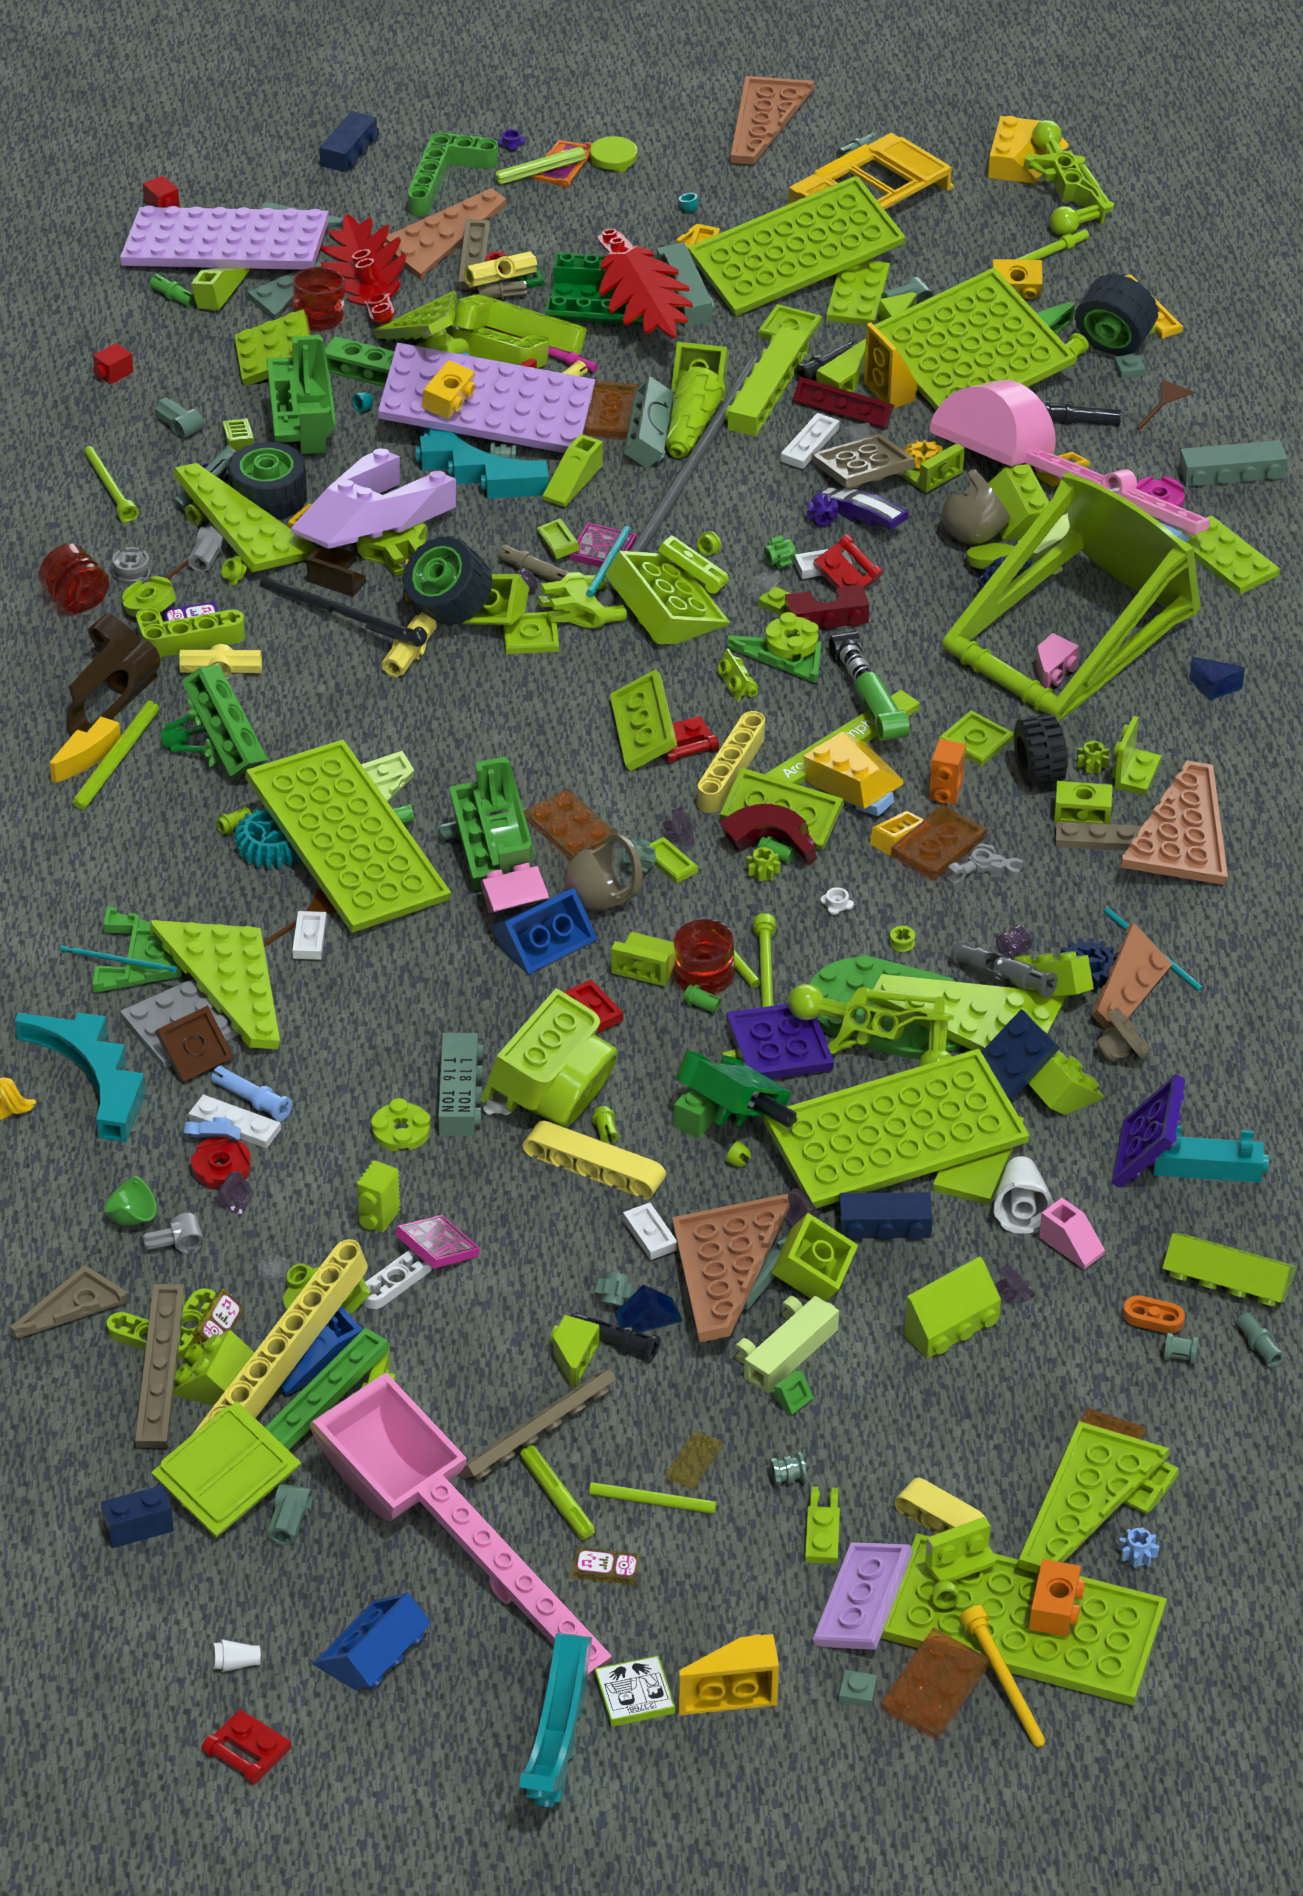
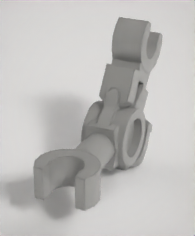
(983, 860)

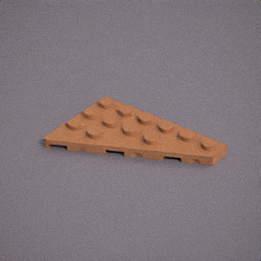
(1183, 831)
(723, 1258)

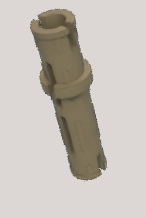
(526, 561)

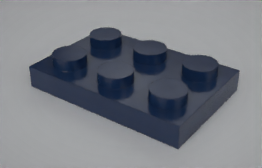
(1019, 1053)

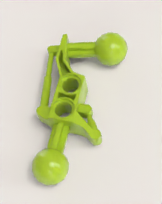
(1067, 175)
(808, 1002)

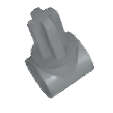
(183, 1234)

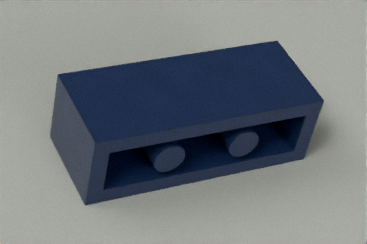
(348, 141)
(885, 1215)

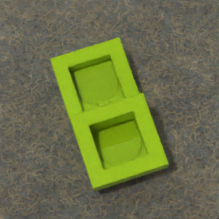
(1153, 1488)

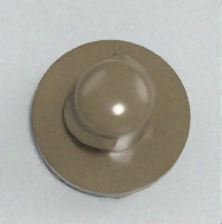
(1120, 1039)

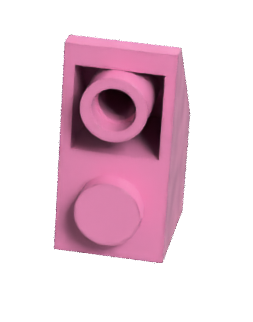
(1055, 660)
(1070, 1233)

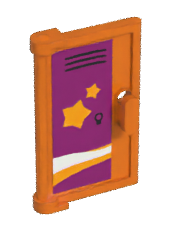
(563, 175)

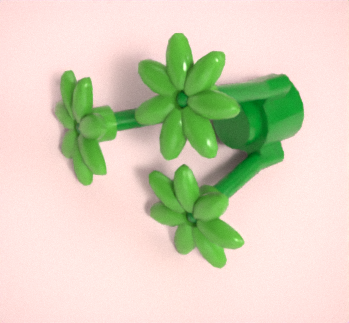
(175, 736)

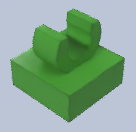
(792, 1392)

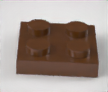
(194, 1044)

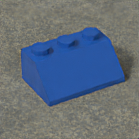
(545, 931)
(374, 1641)

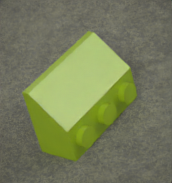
(1021, 497)
(952, 1308)

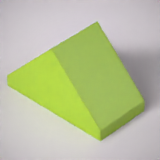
(896, 304)

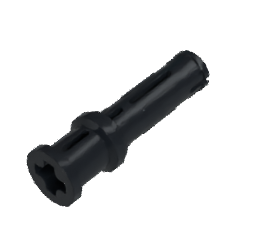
(810, 369)
(1069, 413)
(626, 1339)

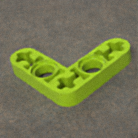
(140, 1325)

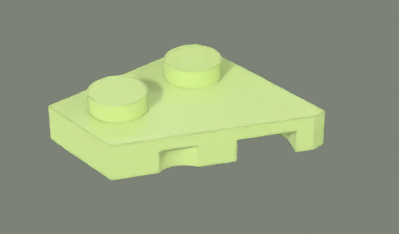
(390, 773)

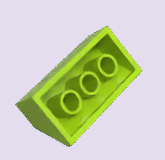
(1228, 1267)

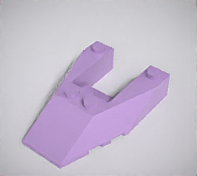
(355, 507)

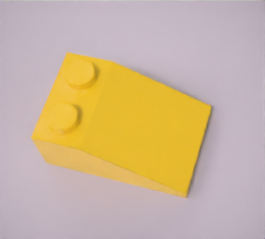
(886, 371)
(732, 1677)

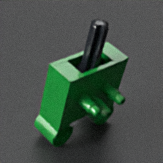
(736, 1089)

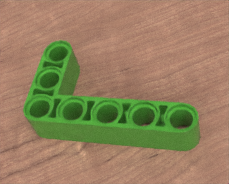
(439, 153)

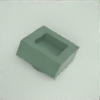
(1130, 366)
(857, 1688)

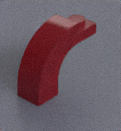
(764, 820)

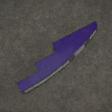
(866, 507)

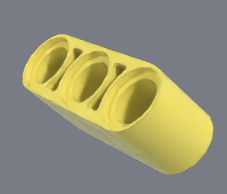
(934, 1507)

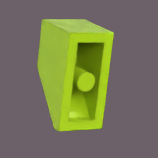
(574, 1346)

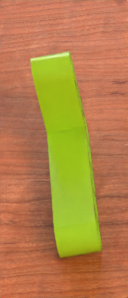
(483, 311)

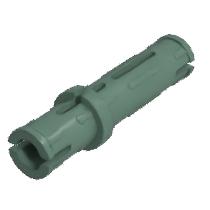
(184, 499)

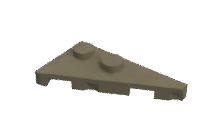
(75, 1298)

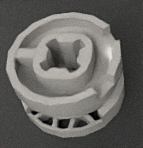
(131, 566)

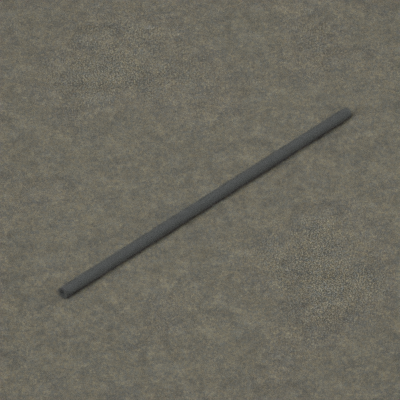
(684, 473)

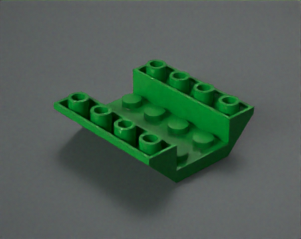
(577, 294)

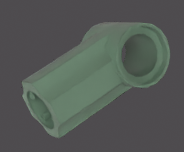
(913, 285)
(181, 421)
(290, 1509)

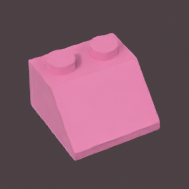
(514, 888)

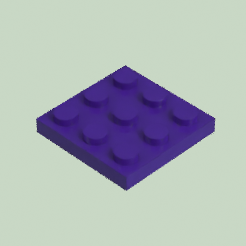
(779, 1042)
(1149, 1131)

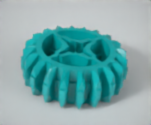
(262, 841)

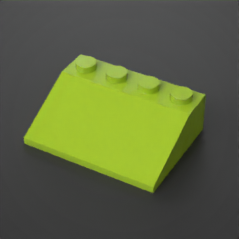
(664, 597)

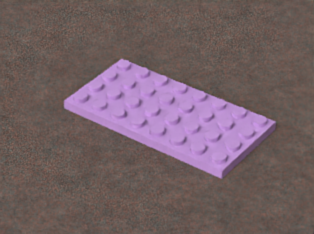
(225, 238)
(507, 406)

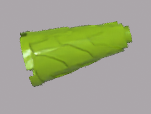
(694, 405)

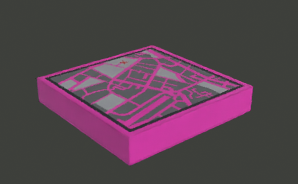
(596, 544)
(437, 1241)

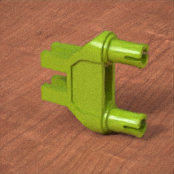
(392, 547)
(574, 604)

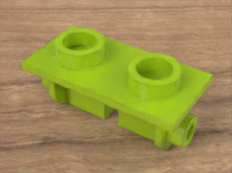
(736, 676)

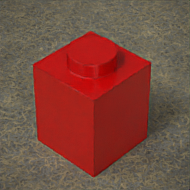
(161, 193)
(112, 363)

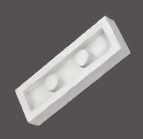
(810, 440)
(253, 1127)

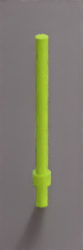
(1065, 242)

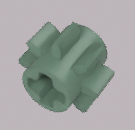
(646, 855)
(614, 1289)

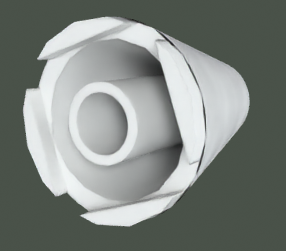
(1021, 1197)

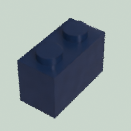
(137, 1516)

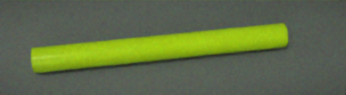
(653, 1498)

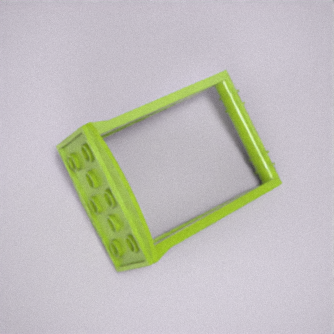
(1121, 542)

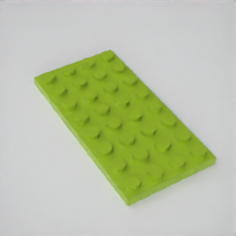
(796, 245)
(347, 835)
(897, 1128)
(1099, 1657)

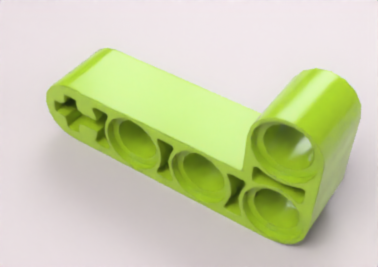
(503, 347)
(190, 633)

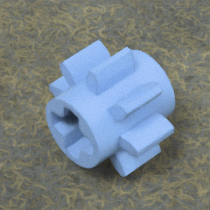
(1138, 1547)

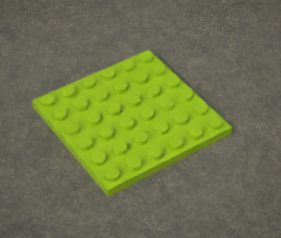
(975, 337)

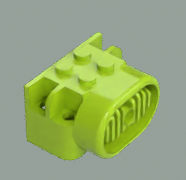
(553, 1062)

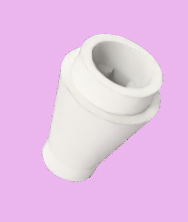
(234, 1655)

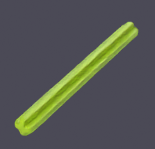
(115, 755)

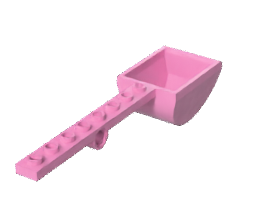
(1015, 428)
(401, 1458)

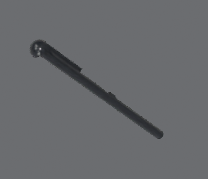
(407, 635)

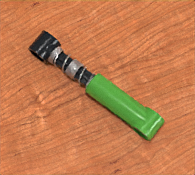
(889, 720)

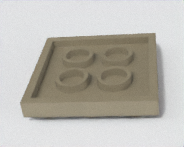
(863, 461)

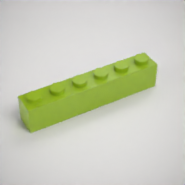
(767, 381)

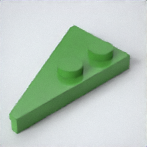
(756, 648)

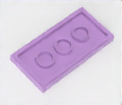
(863, 1595)

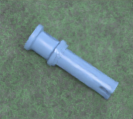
(261, 1097)

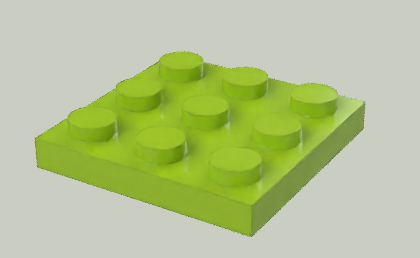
(268, 341)

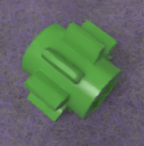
(779, 552)

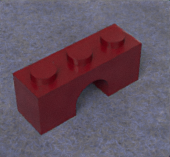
(848, 609)

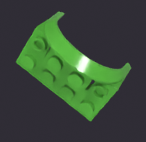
(497, 839)

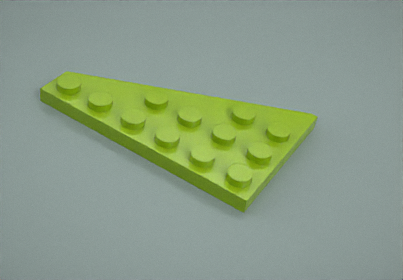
(423, 321)
(230, 971)
(977, 1008)

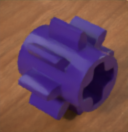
(822, 509)

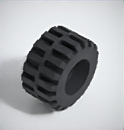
(1040, 750)

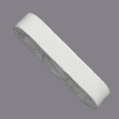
(390, 1289)

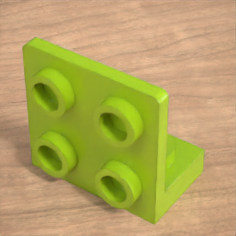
(937, 469)
(1134, 767)
(644, 959)

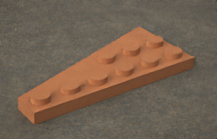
(764, 112)
(443, 232)

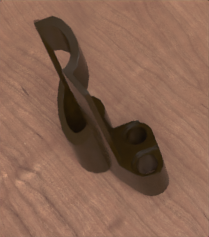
(122, 660)

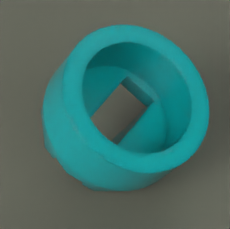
(689, 202)
(362, 399)

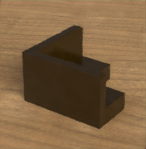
(331, 570)

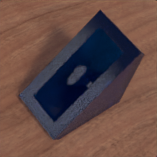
(1215, 677)
(647, 1310)

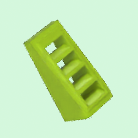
(238, 433)

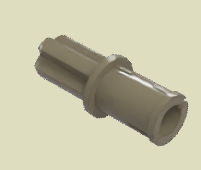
(503, 290)

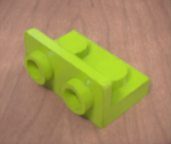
(960, 1551)

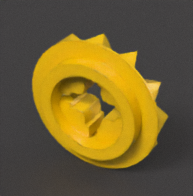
(917, 448)

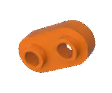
(1153, 1314)

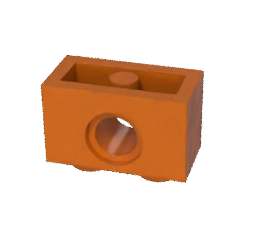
(947, 771)
(1055, 1598)

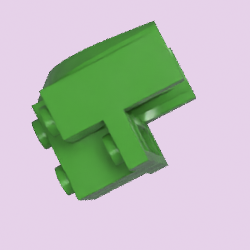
(302, 395)

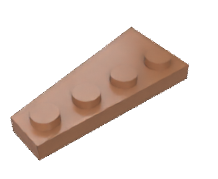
(1131, 976)

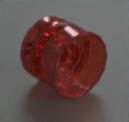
(320, 295)
(73, 578)
(704, 955)

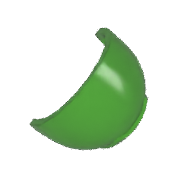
(131, 1203)

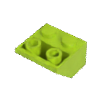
(1065, 1085)
(211, 1368)

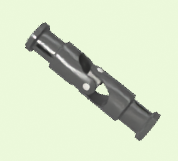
(1005, 969)

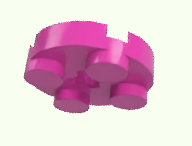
(1169, 488)

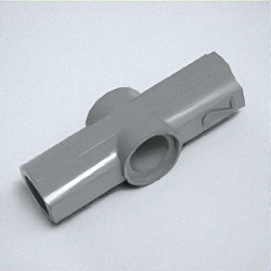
(208, 546)

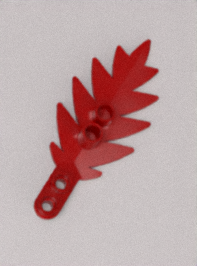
(367, 266)
(643, 283)

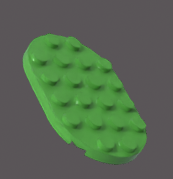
(842, 979)

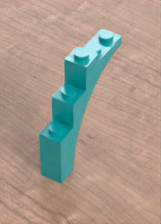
(469, 465)
(102, 1061)
(556, 1733)

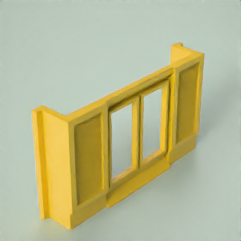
(893, 153)

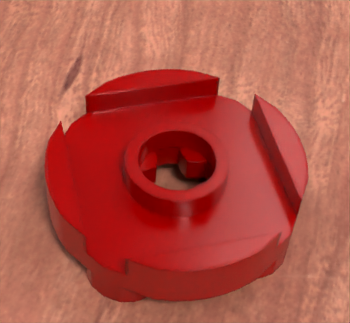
(219, 1148)

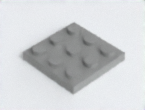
(166, 1008)

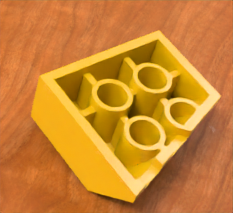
(1009, 148)
(850, 771)

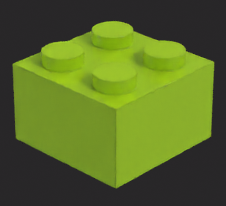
(814, 1258)

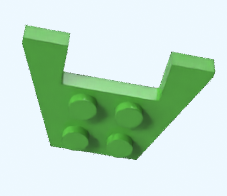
(142, 947)

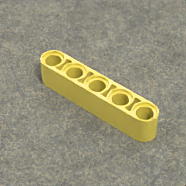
(735, 753)
(594, 1158)

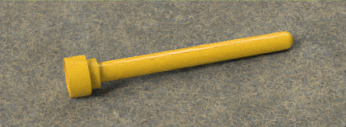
(976, 1622)

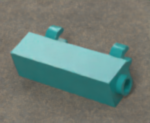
(1214, 1159)

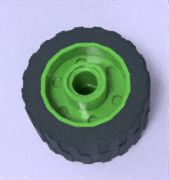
(1116, 314)
(270, 477)
(447, 580)

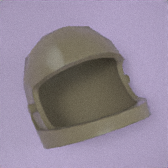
(975, 514)
(595, 879)

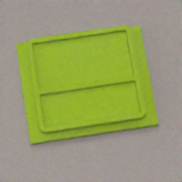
(225, 1468)

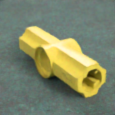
(488, 271)
(403, 654)
(229, 660)

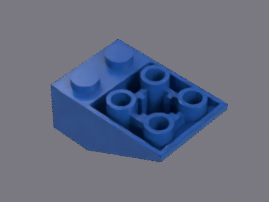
(327, 1345)

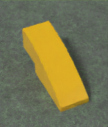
(84, 749)

